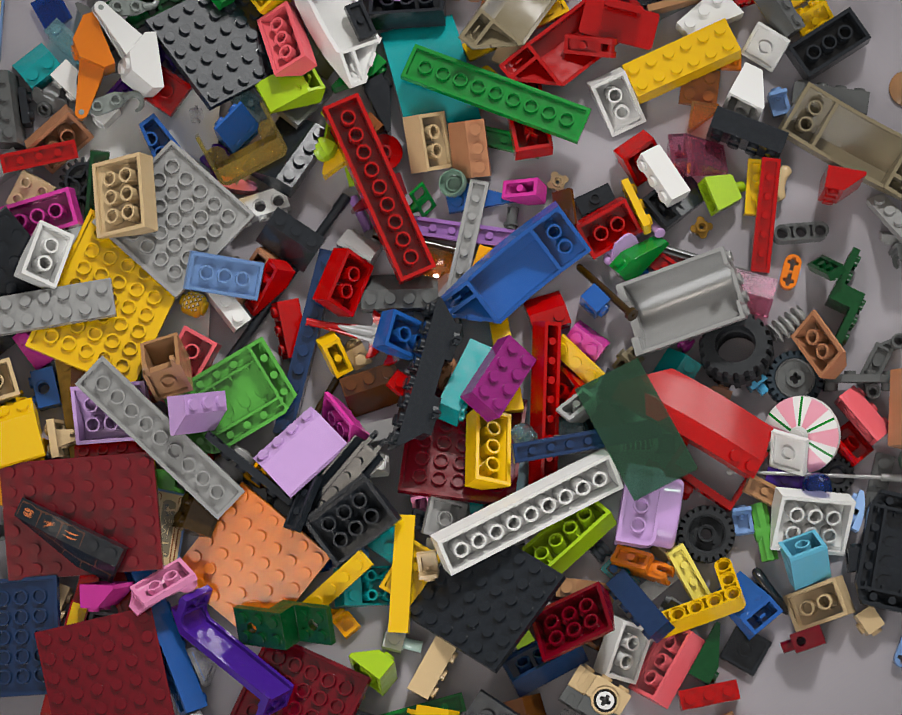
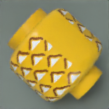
(193, 304)

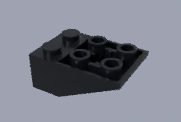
(672, 215)

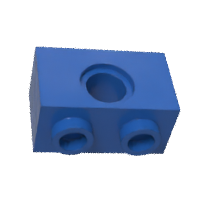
(595, 301)
(43, 377)

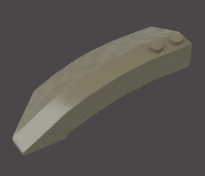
(504, 23)
(846, 138)

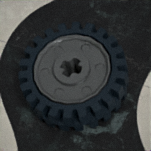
(784, 368)

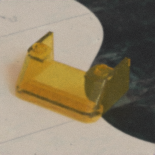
(250, 158)

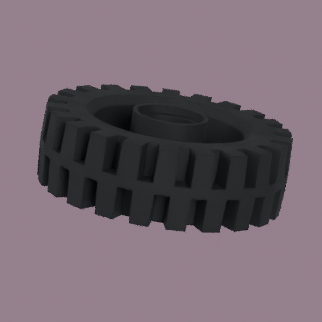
(717, 523)

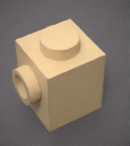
(868, 621)

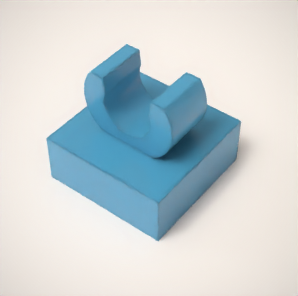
(760, 387)

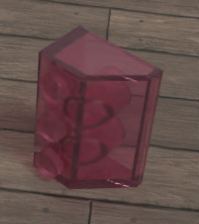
(760, 292)

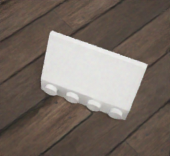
(803, 511)

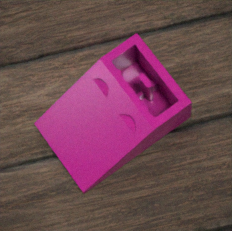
(588, 341)

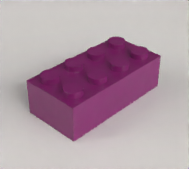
(498, 378)

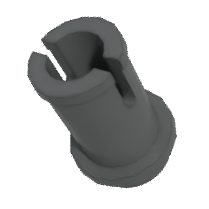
(511, 218)

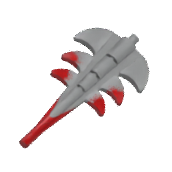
(361, 332)

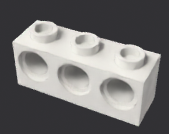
(266, 198)

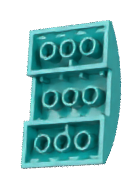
(412, 97)

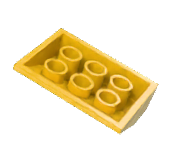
(20, 433)

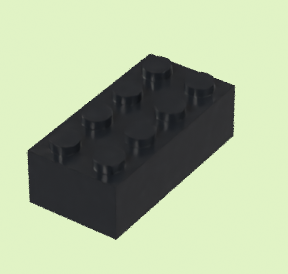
(828, 44)
(746, 134)

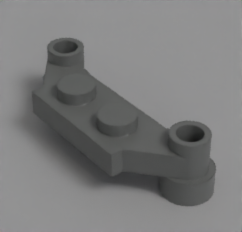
(877, 362)
(851, 377)

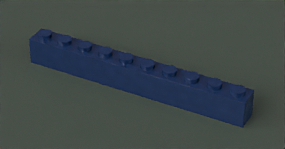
(304, 347)

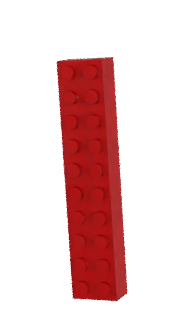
(378, 188)

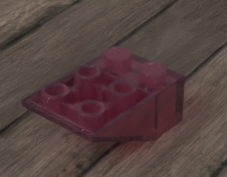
(696, 155)

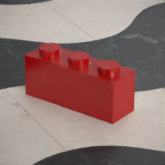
(708, 695)

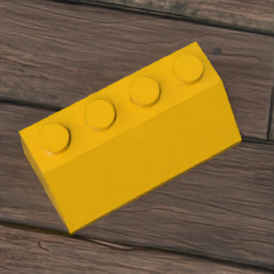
(488, 452)

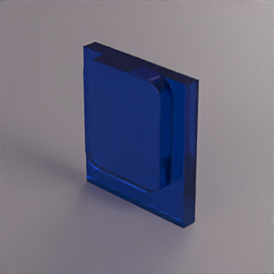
(50, 10)

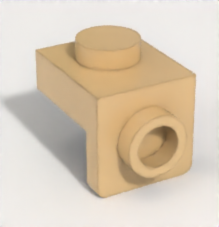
(356, 353)
(428, 565)

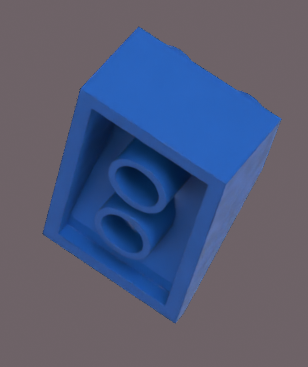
(396, 334)

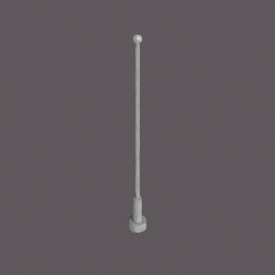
(884, 477)

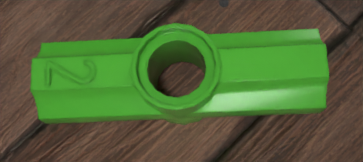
(762, 530)

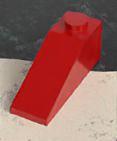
(274, 280)

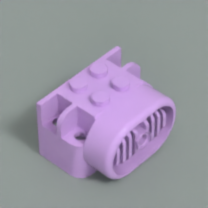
(651, 518)

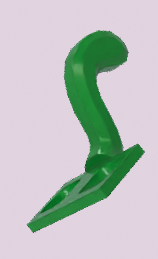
(416, 205)

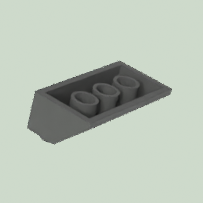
(11, 127)
(386, 293)

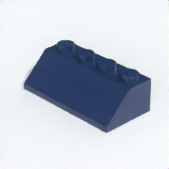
(529, 671)

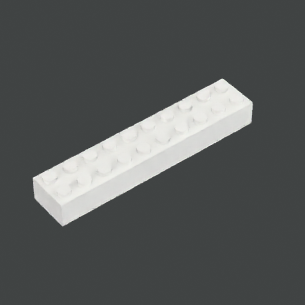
(526, 511)

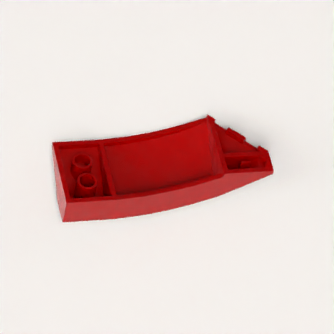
(543, 57)
(713, 422)

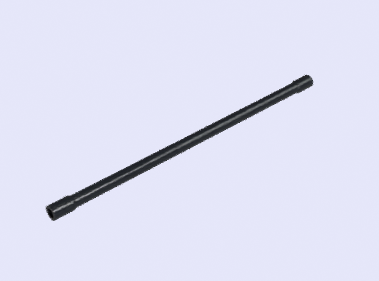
(337, 208)

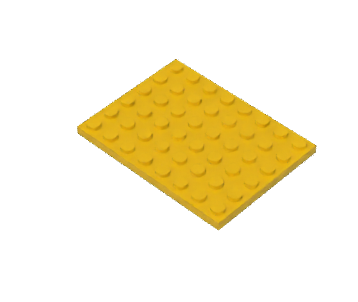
(139, 303)

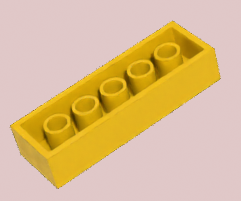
(682, 61)

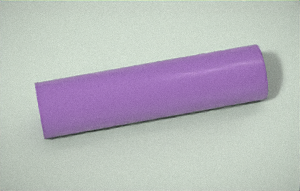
(362, 217)

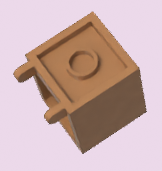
(166, 366)

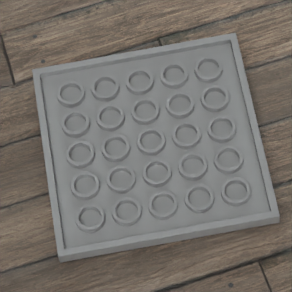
(191, 215)

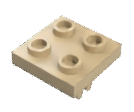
(28, 186)
(59, 438)

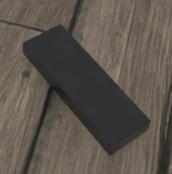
(302, 505)

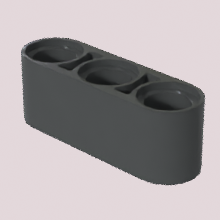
(807, 227)

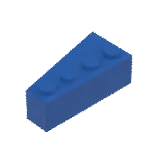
(155, 134)

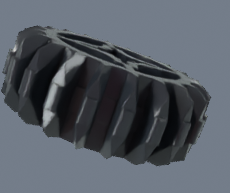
(69, 177)

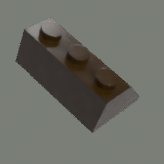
(194, 518)

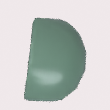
(452, 183)

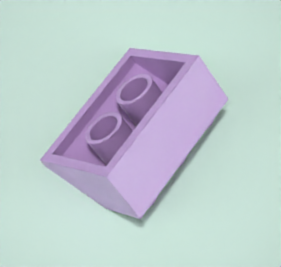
(196, 412)

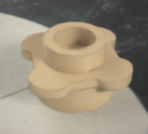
(556, 177)

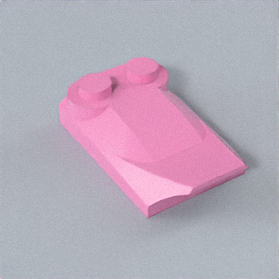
(162, 584)

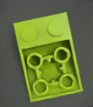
(291, 91)

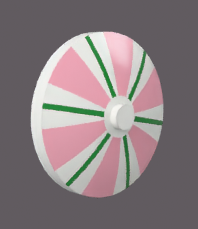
(812, 420)

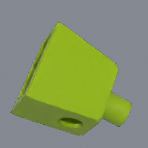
(720, 192)

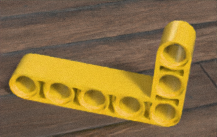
(710, 606)

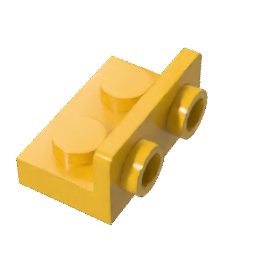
(814, 15)

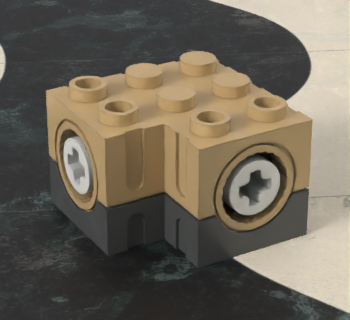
(594, 694)

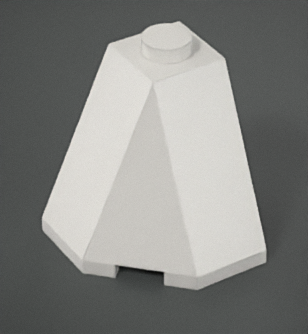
(747, 93)

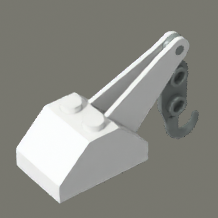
(139, 53)

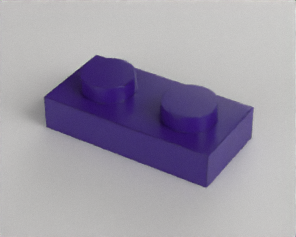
(784, 481)

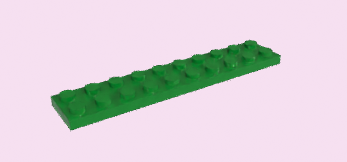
(496, 93)

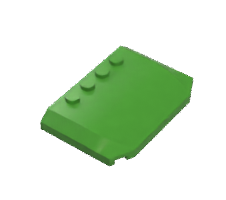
(253, 389)

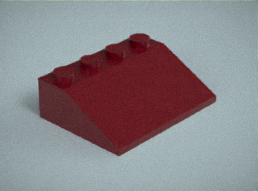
(574, 621)

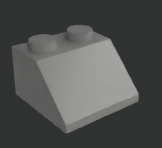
(366, 248)

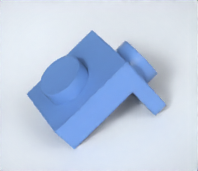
(778, 102)
(742, 520)

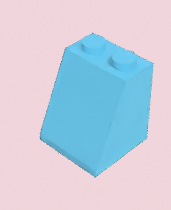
(805, 559)

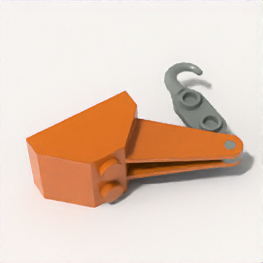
(94, 63)

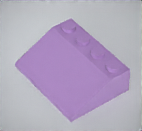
(92, 423)
(300, 452)

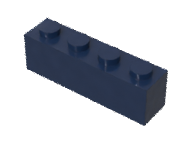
(640, 606)

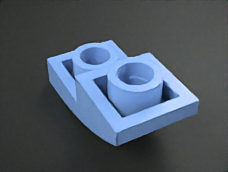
(859, 508)

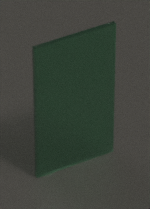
(636, 429)

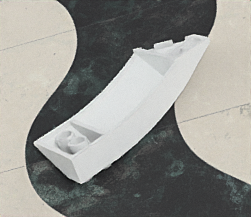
(337, 39)

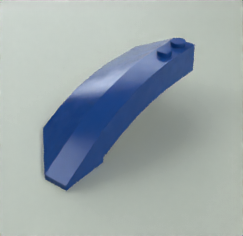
(517, 268)

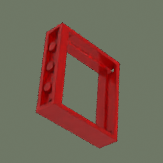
(711, 494)

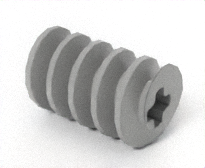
(786, 323)

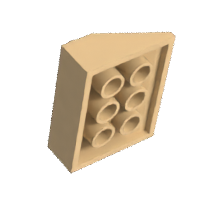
(125, 196)

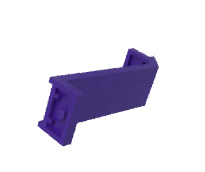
(229, 653)

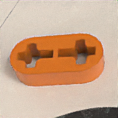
(794, 273)

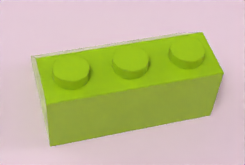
(376, 666)

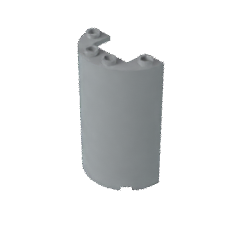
(685, 300)

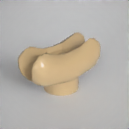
(785, 172)

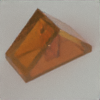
(699, 114)

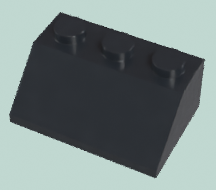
(290, 239)

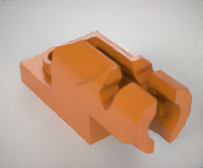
(642, 564)

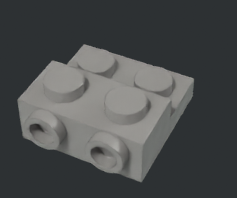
(442, 513)

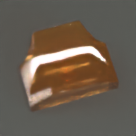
(443, 262)

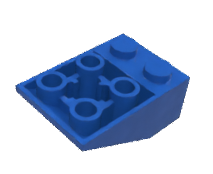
(236, 128)
(759, 608)

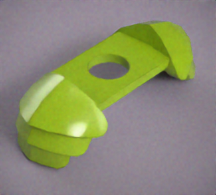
(326, 146)

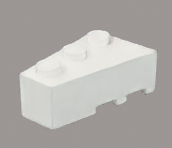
(707, 13)

